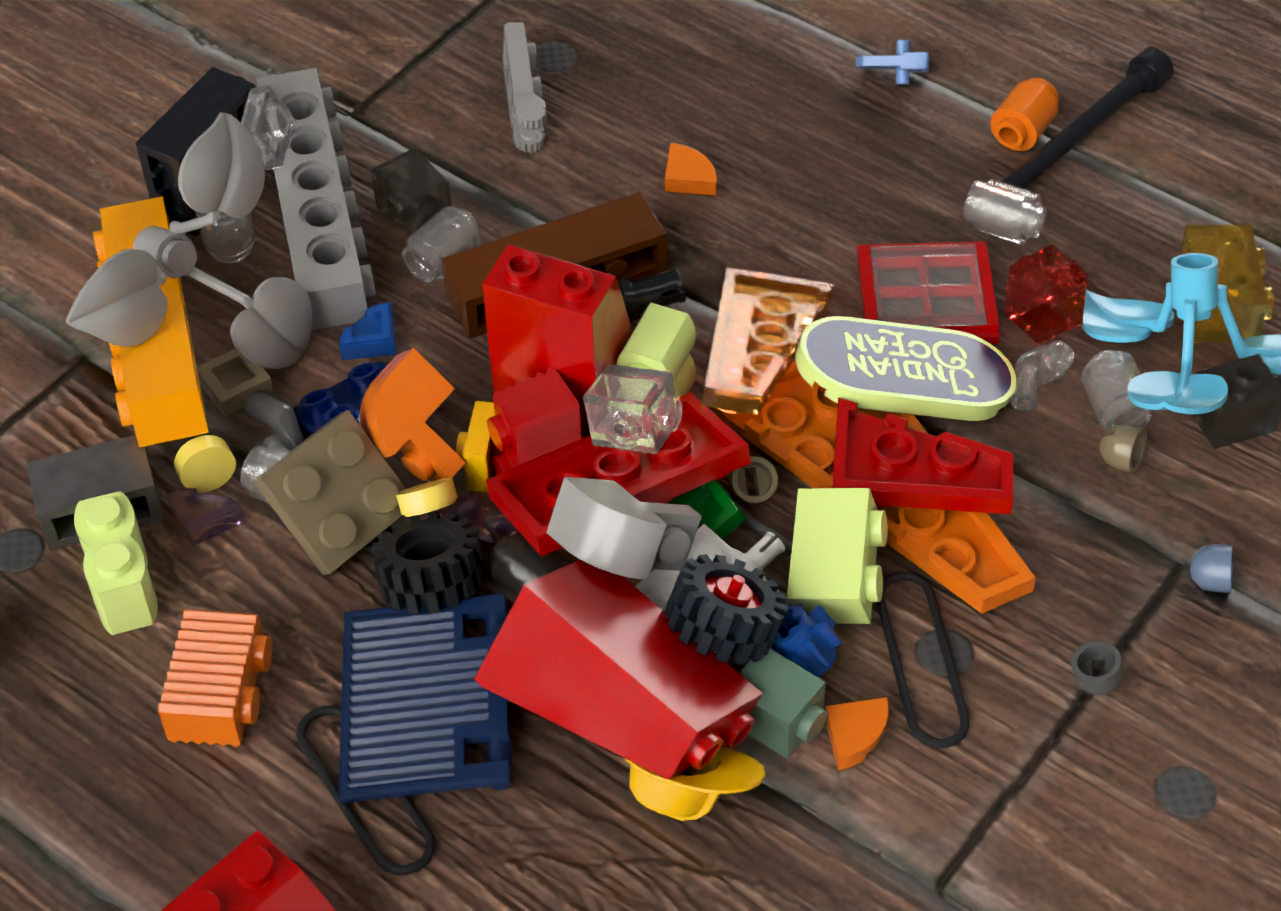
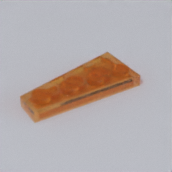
(758, 336)

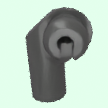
(278, 416)

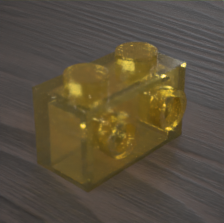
(1241, 270)

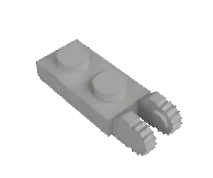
(523, 91)

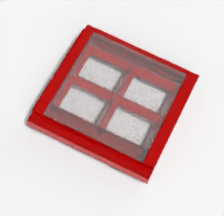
(930, 286)

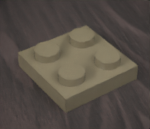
(333, 492)

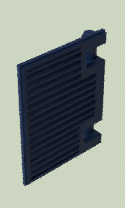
(417, 704)

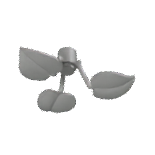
(123, 296)

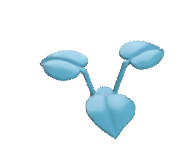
(1194, 295)

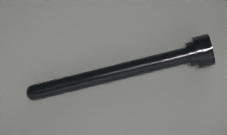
(1146, 73)

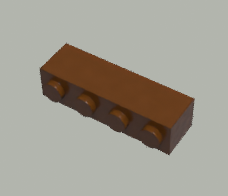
(610, 238)

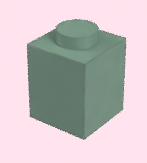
(790, 703)

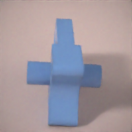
(904, 62)

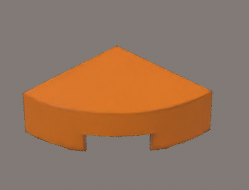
(689, 172)
(856, 729)

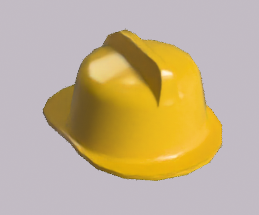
(694, 790)

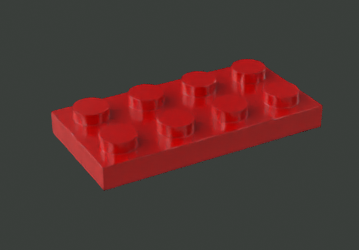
(693, 455)

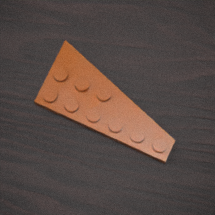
(953, 547)

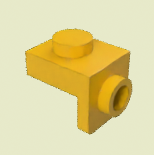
(477, 447)

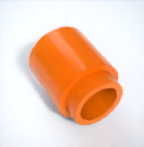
(1025, 114)

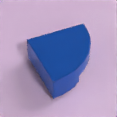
(370, 335)

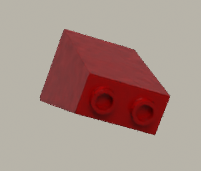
(552, 317)
(611, 670)

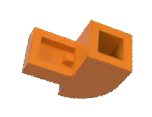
(396, 414)

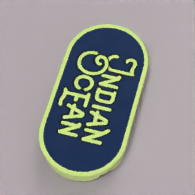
(906, 368)

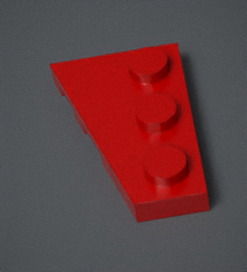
(919, 468)

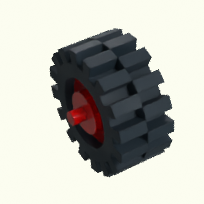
(726, 609)

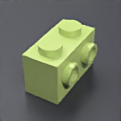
(837, 553)

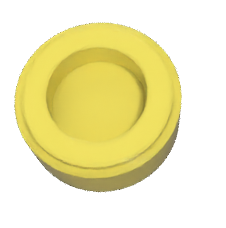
(204, 463)
(427, 497)

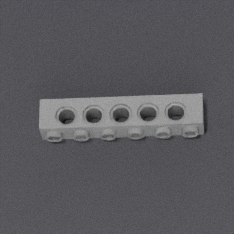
(316, 208)

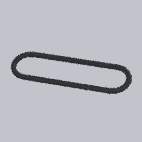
(947, 656)
(349, 813)

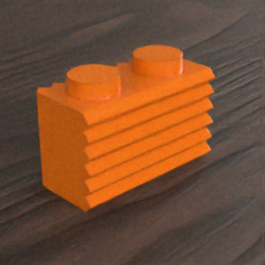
(214, 677)

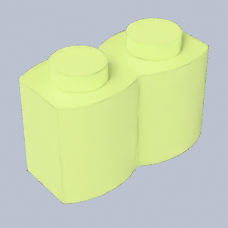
(663, 344)
(115, 562)

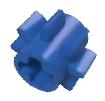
(808, 639)

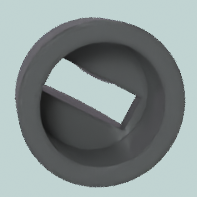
(1083, 667)

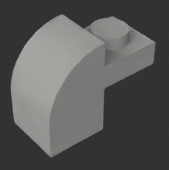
(618, 532)

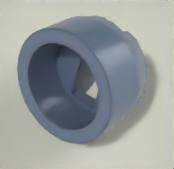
(1213, 568)

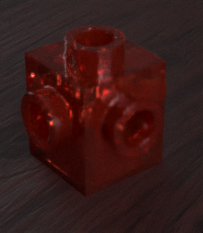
(1045, 294)

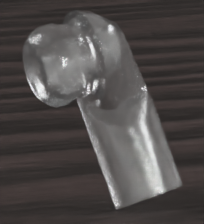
(1037, 369)

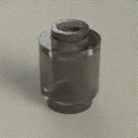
(519, 563)

